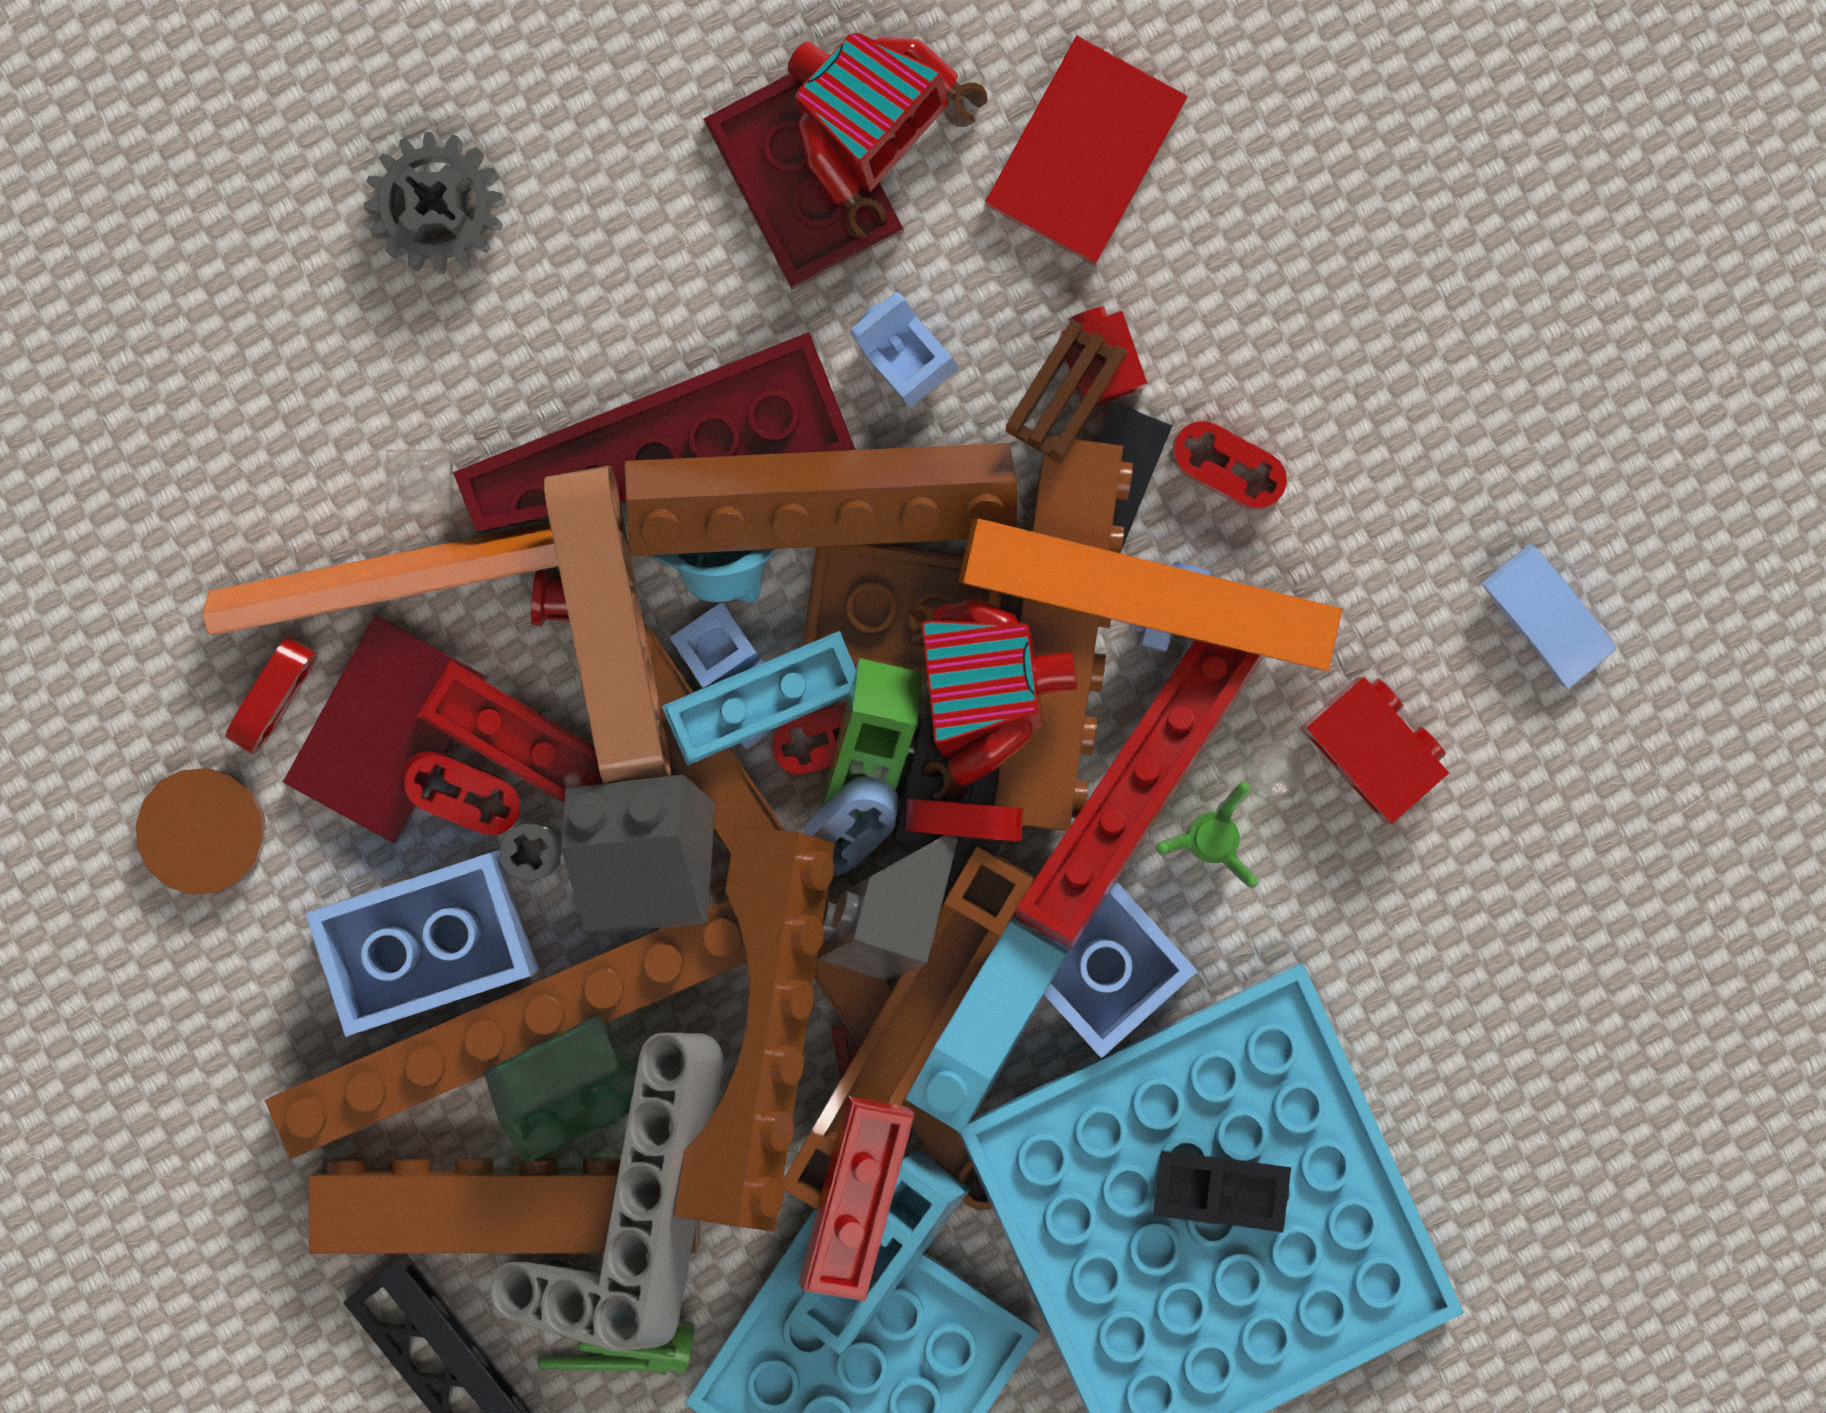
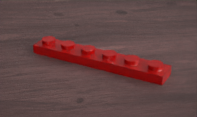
(1135, 791)

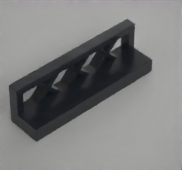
(434, 1321)

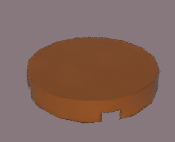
(200, 831)

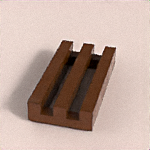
(1092, 347)

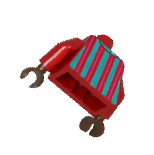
(868, 109)
(983, 688)

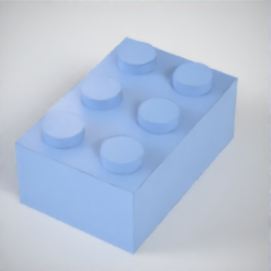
(422, 943)

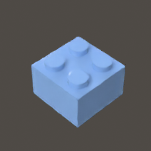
(1116, 973)

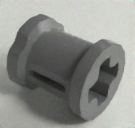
(513, 845)

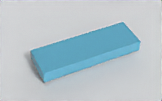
(761, 698)

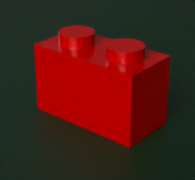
(1376, 748)

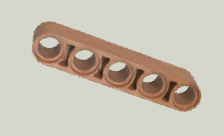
(607, 625)

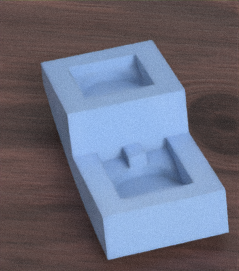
(1549, 616)
(717, 650)

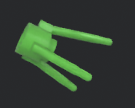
(1215, 837)
(669, 1357)

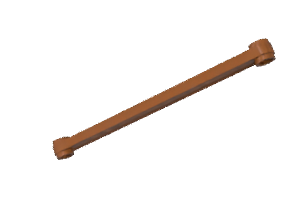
(852, 994)

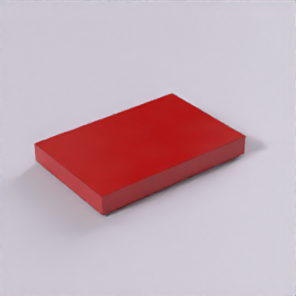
(1085, 150)

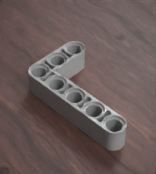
(553, 1292)

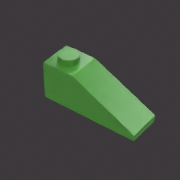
(875, 727)

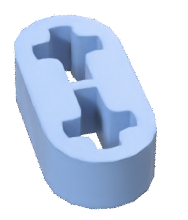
(859, 833)

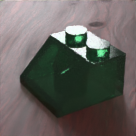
(561, 1088)

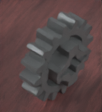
(453, 183)

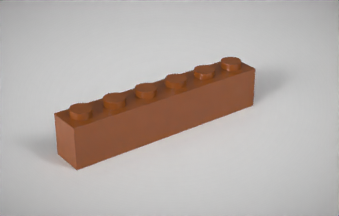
(817, 498)
(1075, 505)
(463, 1207)

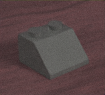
(639, 853)
(891, 917)

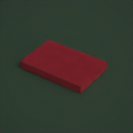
(783, 194)
(373, 729)

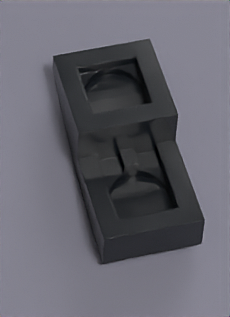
(1222, 1191)

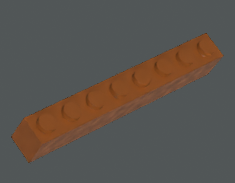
(504, 1027)

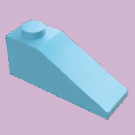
(987, 1025)
(918, 1211)

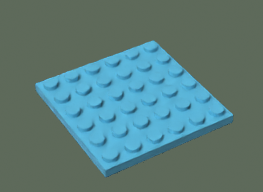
(1202, 1311)

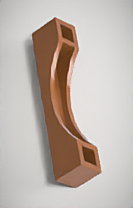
(917, 1007)
(739, 1158)

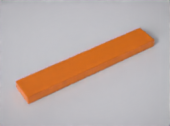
(379, 579)
(1149, 594)

